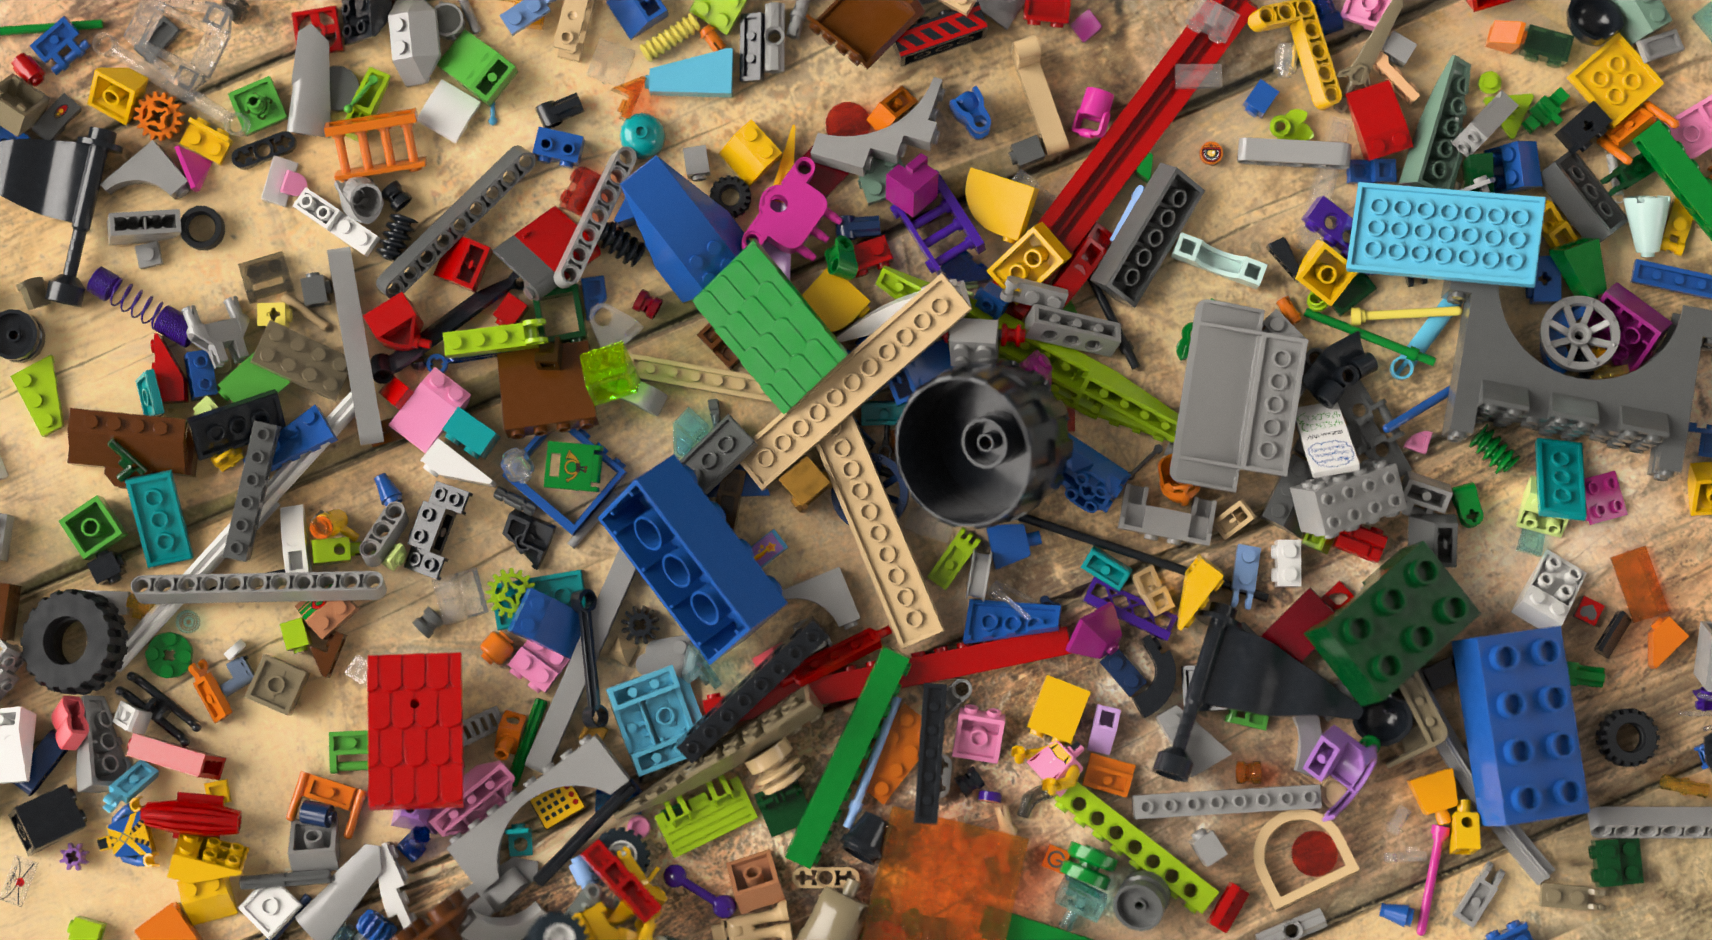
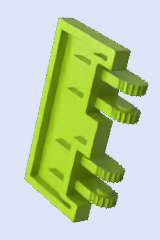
(706, 818)

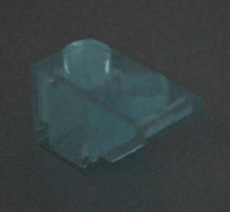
(687, 431)

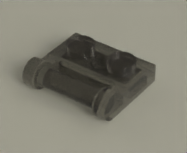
(262, 270)

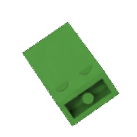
(477, 67)

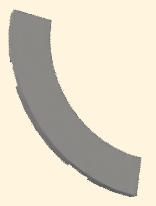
(1308, 733)

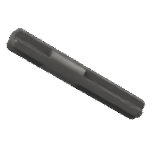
(285, 879)

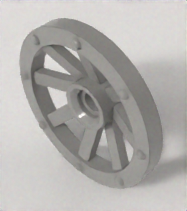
(1582, 330)

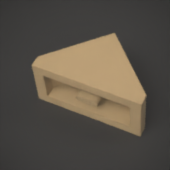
(1233, 519)

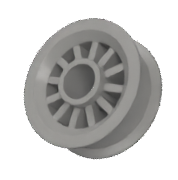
(978, 575)

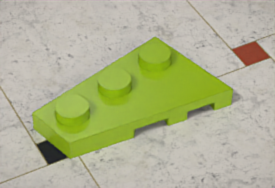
(40, 394)

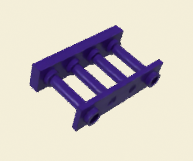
(960, 223)

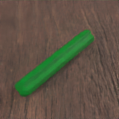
(527, 739)

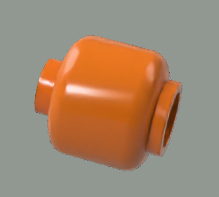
(497, 648)

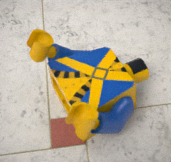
(130, 837)

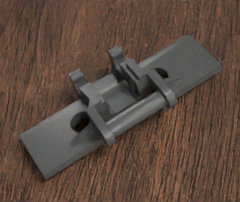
(1363, 430)

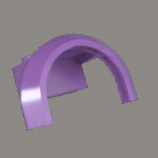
(1345, 761)

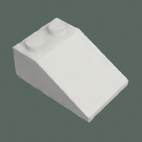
(448, 463)

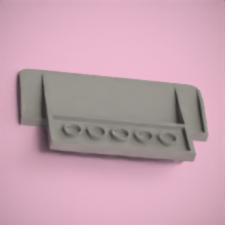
(1236, 398)

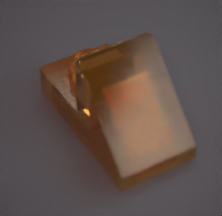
(632, 91)

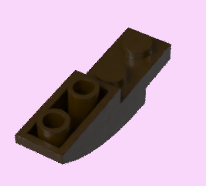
(730, 495)

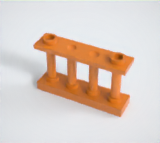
(382, 123)

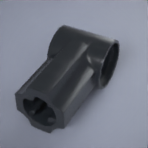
(553, 113)

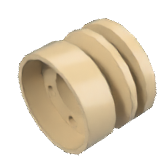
(776, 768)

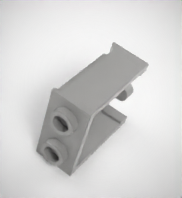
(1485, 124)

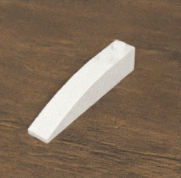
(872, 321)

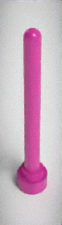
(1439, 835)

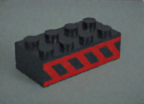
(940, 34)

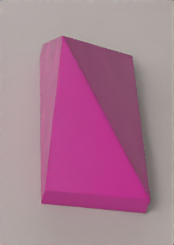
(194, 167)

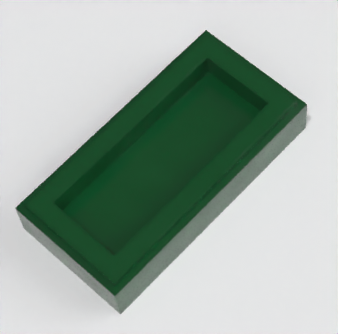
(1356, 291)

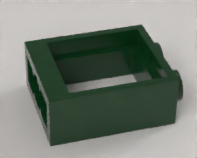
(560, 292)

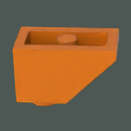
(892, 109)
(1663, 640)

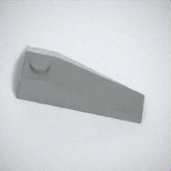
(100, 754)

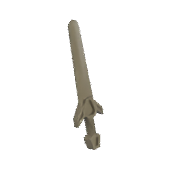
(1360, 69)

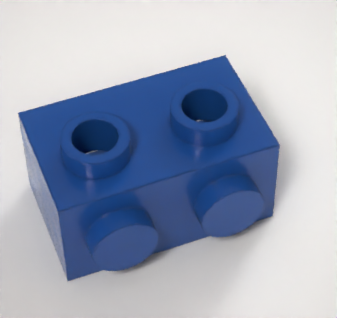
(558, 147)

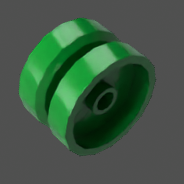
(1089, 865)

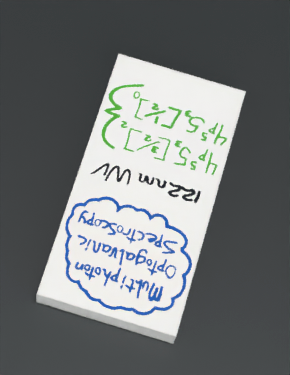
(1326, 440)

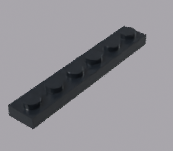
(930, 753)

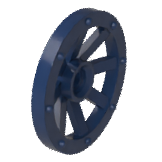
(901, 501)

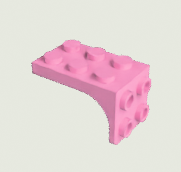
(1695, 128)

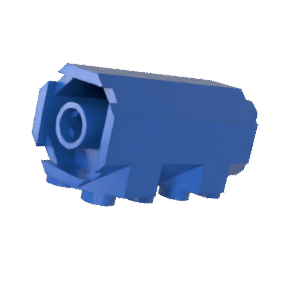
(1092, 478)

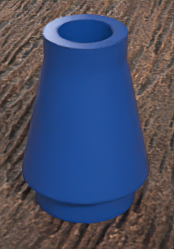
(387, 490)
(1397, 913)

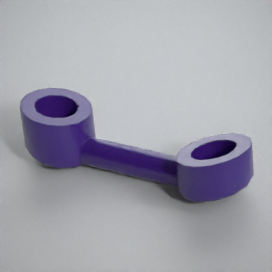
(676, 876)

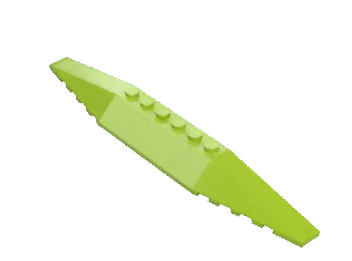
(1075, 376)

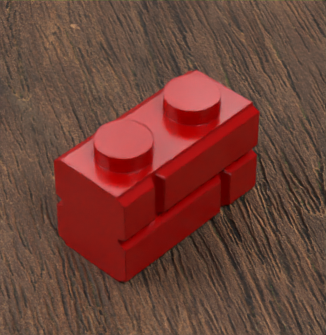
(1362, 543)

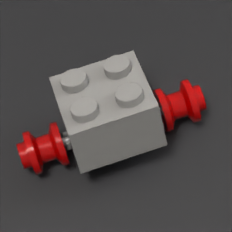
(979, 339)

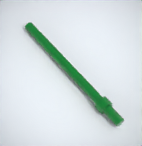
(42, 28)
(1411, 352)

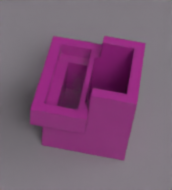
(912, 186)

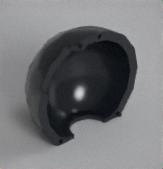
(1594, 20)
(1386, 720)

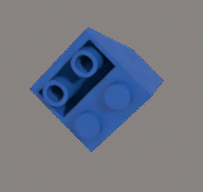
(637, 15)
(1516, 167)

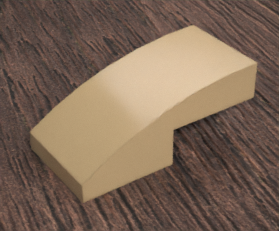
(1151, 590)

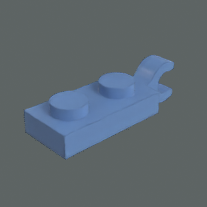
(525, 14)

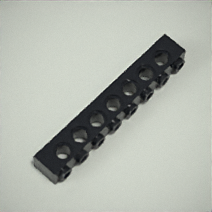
(752, 689)

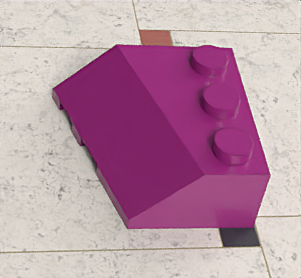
(1639, 327)

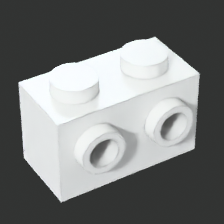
(1287, 563)

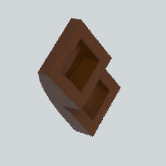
(718, 346)

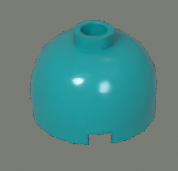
(643, 134)

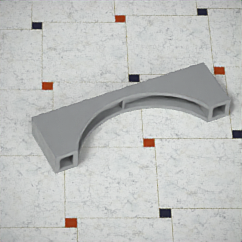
(586, 766)

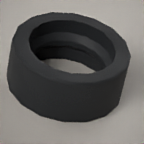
(219, 229)

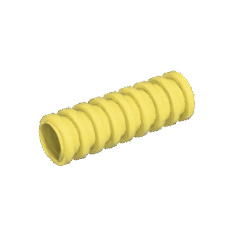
(670, 37)

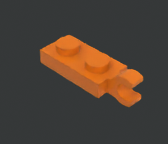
(210, 692)

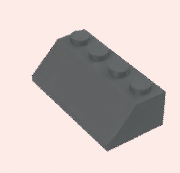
(1582, 197)

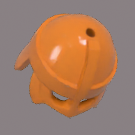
(1174, 490)

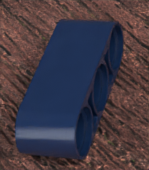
(43, 762)

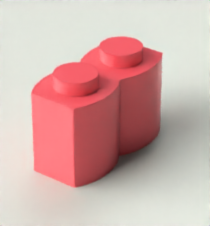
(70, 723)

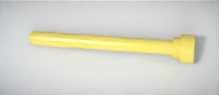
(1361, 316)

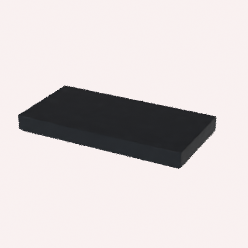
(233, 423)

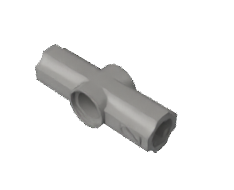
(774, 24)
(1305, 924)

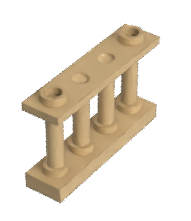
(573, 28)

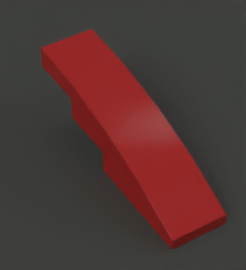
(621, 881)

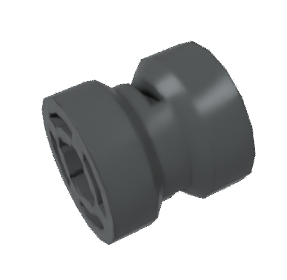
(428, 622)

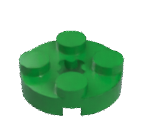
(156, 652)

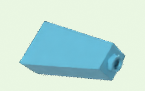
(694, 77)

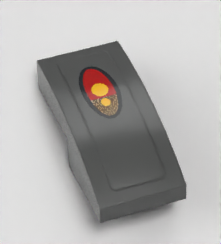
(56, 117)

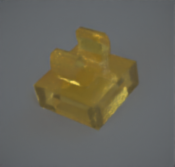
(139, 609)

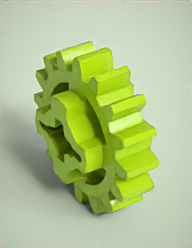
(507, 582)

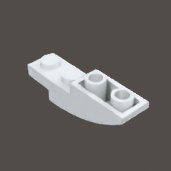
(336, 222)
(295, 540)
(390, 881)

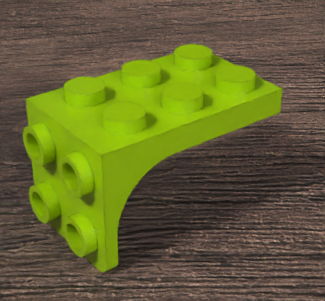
(718, 13)

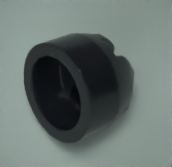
(420, 365)

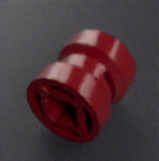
(647, 304)

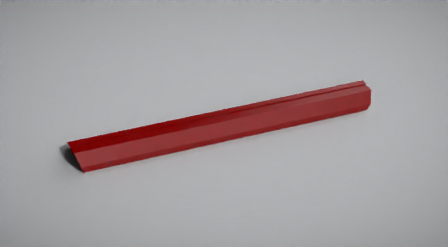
(1130, 139)

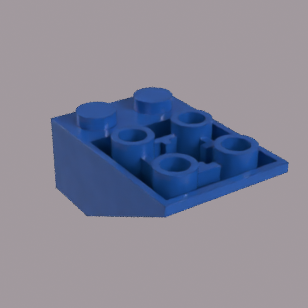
(921, 370)

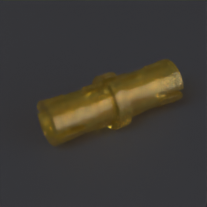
(1684, 786)

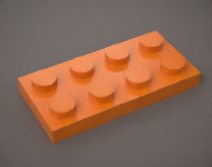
(897, 756)

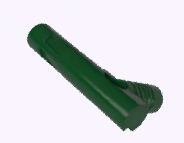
(126, 461)

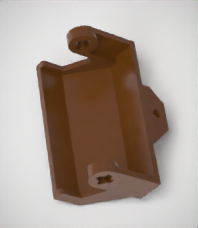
(151, 439)

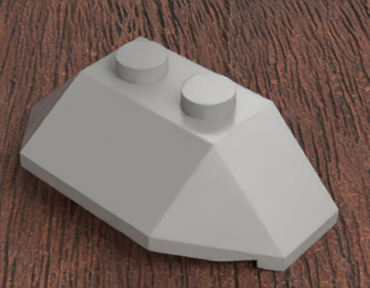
(414, 40)

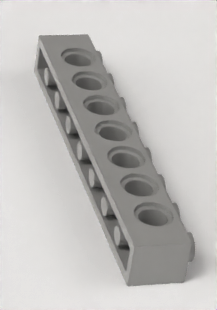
(1226, 801)

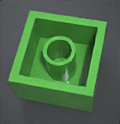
(93, 527)

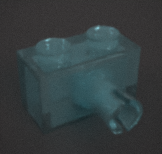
(1079, 900)

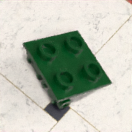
(782, 808)

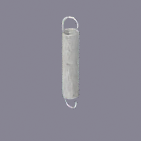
(1612, 164)

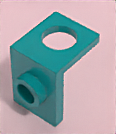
(515, 832)

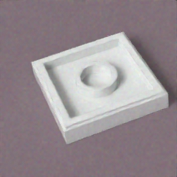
(270, 909)

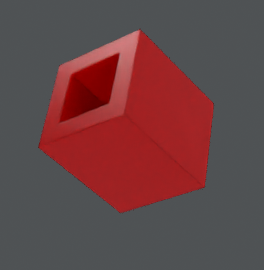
(510, 310)

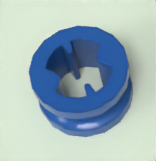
(438, 357)

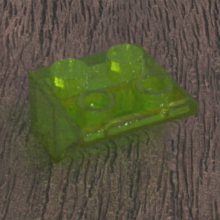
(609, 373)

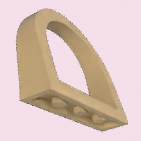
(1282, 902)

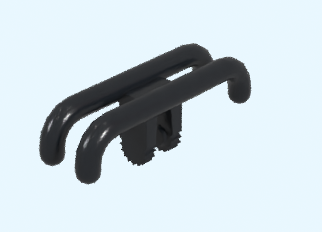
(160, 706)

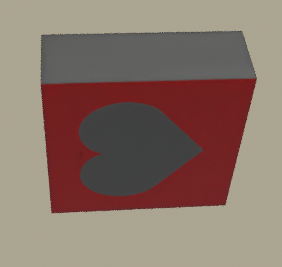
(1588, 611)

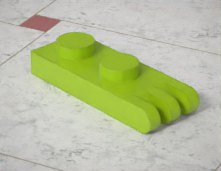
(953, 559)

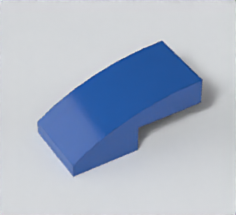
(1372, 171)

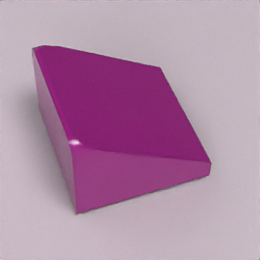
(1086, 26)

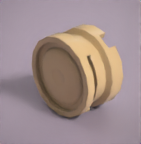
(1331, 791)

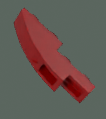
(1083, 261)

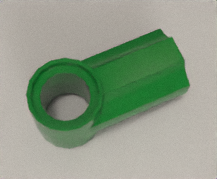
(1585, 675)

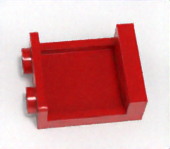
(1050, 11)

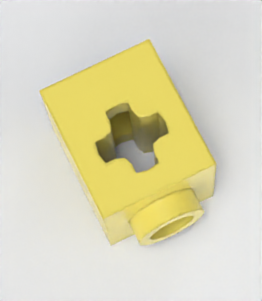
(265, 310)

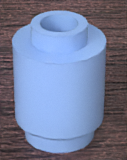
(580, 872)

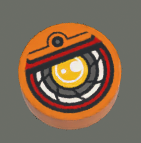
(1211, 153)

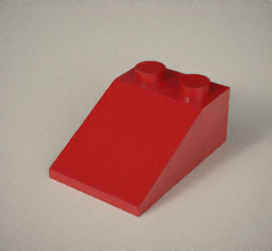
(1378, 120)

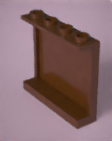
(865, 26)
(544, 399)

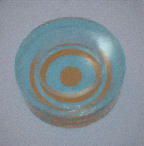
(188, 621)

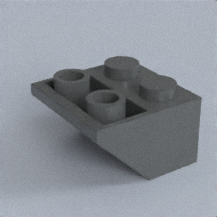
(1438, 532)

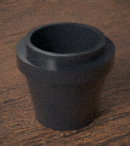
(866, 838)

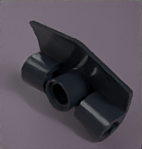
(1325, 374)

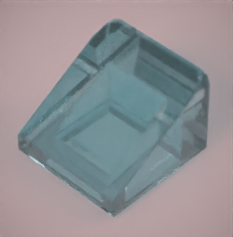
(1531, 542)

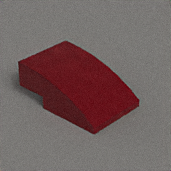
(1290, 626)

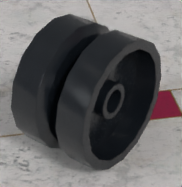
(29, 340)

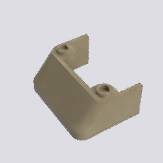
(1428, 724)

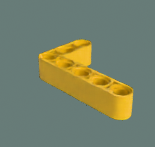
(1306, 44)

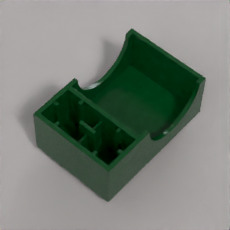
(1393, 624)

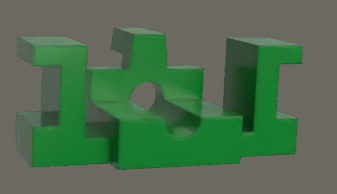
(1546, 110)

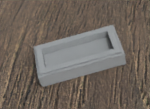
(1660, 46)

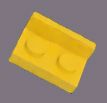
(207, 141)

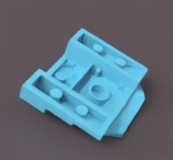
(653, 716)

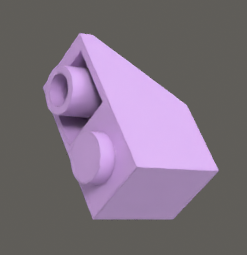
(1103, 729)

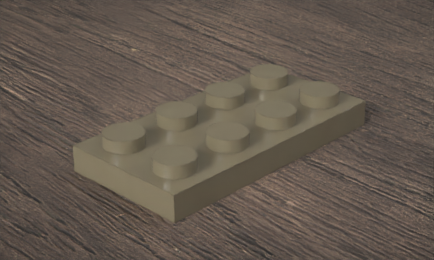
(301, 360)

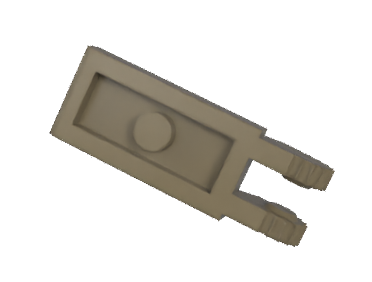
(1569, 897)

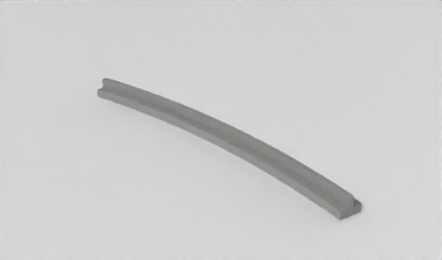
(1510, 836)

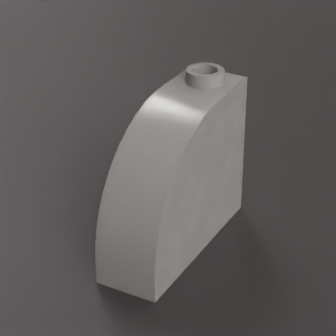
(143, 226)

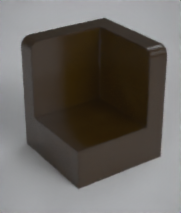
(549, 355)

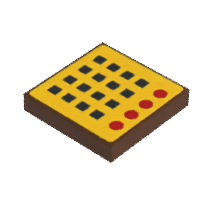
(557, 805)

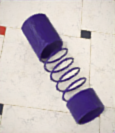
(169, 321)

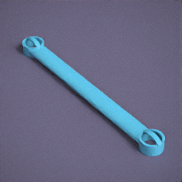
(1423, 340)

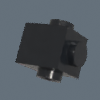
(107, 567)

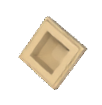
(622, 650)

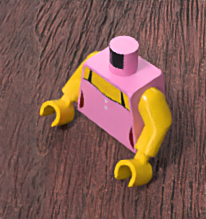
(1053, 764)

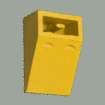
(1198, 583)
(206, 858)

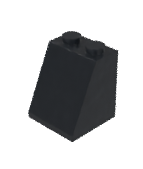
(47, 819)

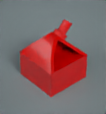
(397, 324)

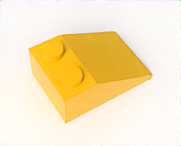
(1031, 257)

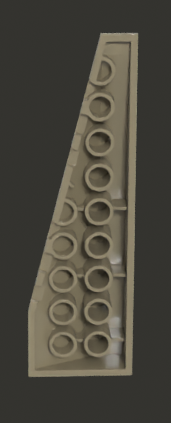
(731, 751)

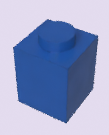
(1260, 99)

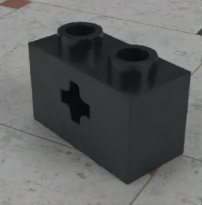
(1590, 118)

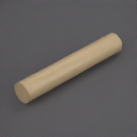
(306, 312)

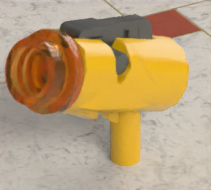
(330, 524)

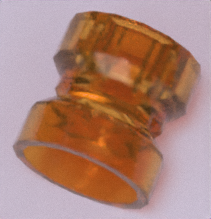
(1248, 772)

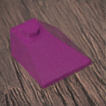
(1096, 633)

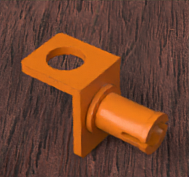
(508, 735)

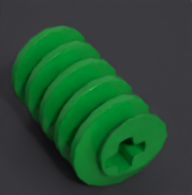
(1493, 450)

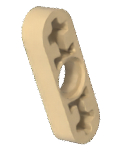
(808, 883)

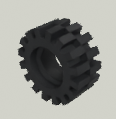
(732, 183)

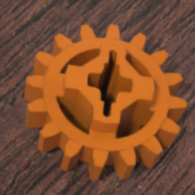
(154, 107)

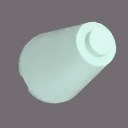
(1647, 221)

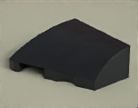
(529, 535)

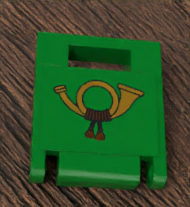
(577, 466)

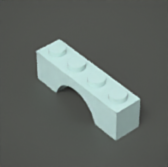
(1230, 266)

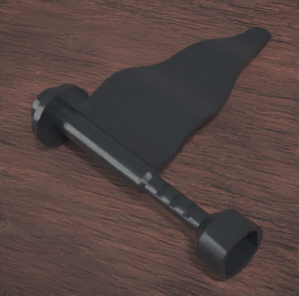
(62, 184)
(1250, 677)

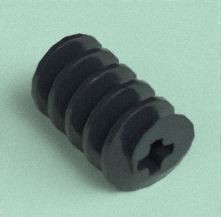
(396, 237)
(622, 243)

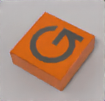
(1054, 858)

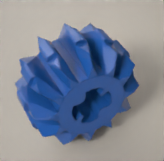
(375, 926)

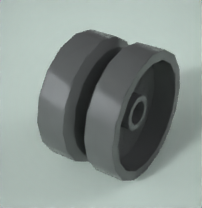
(1141, 900)

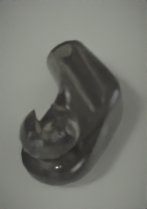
(1030, 799)

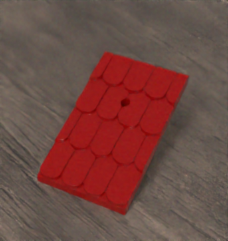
(415, 731)

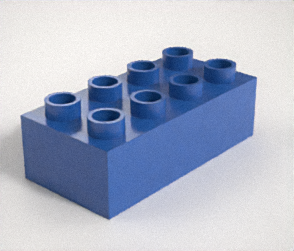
(692, 558)
(1520, 727)

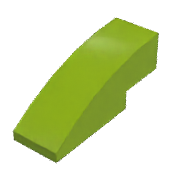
(371, 100)

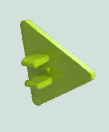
(1514, 121)

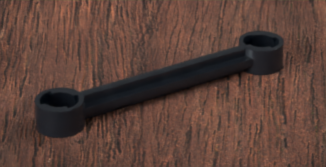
(589, 658)

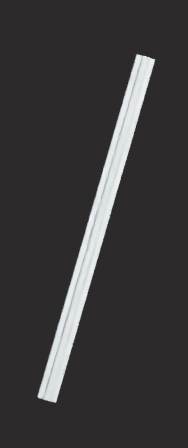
(213, 555)

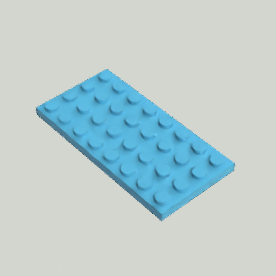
(1446, 234)

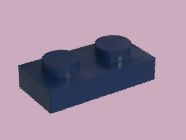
(1123, 672)

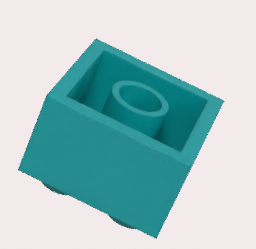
(470, 432)

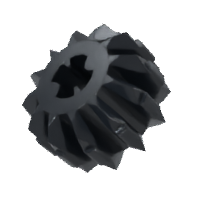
(640, 633)

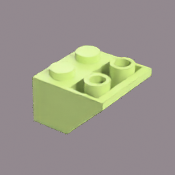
(1528, 514)

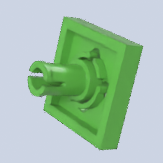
(245, 100)

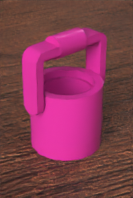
(1094, 107)

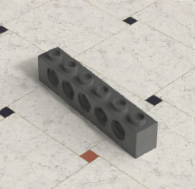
(251, 491)

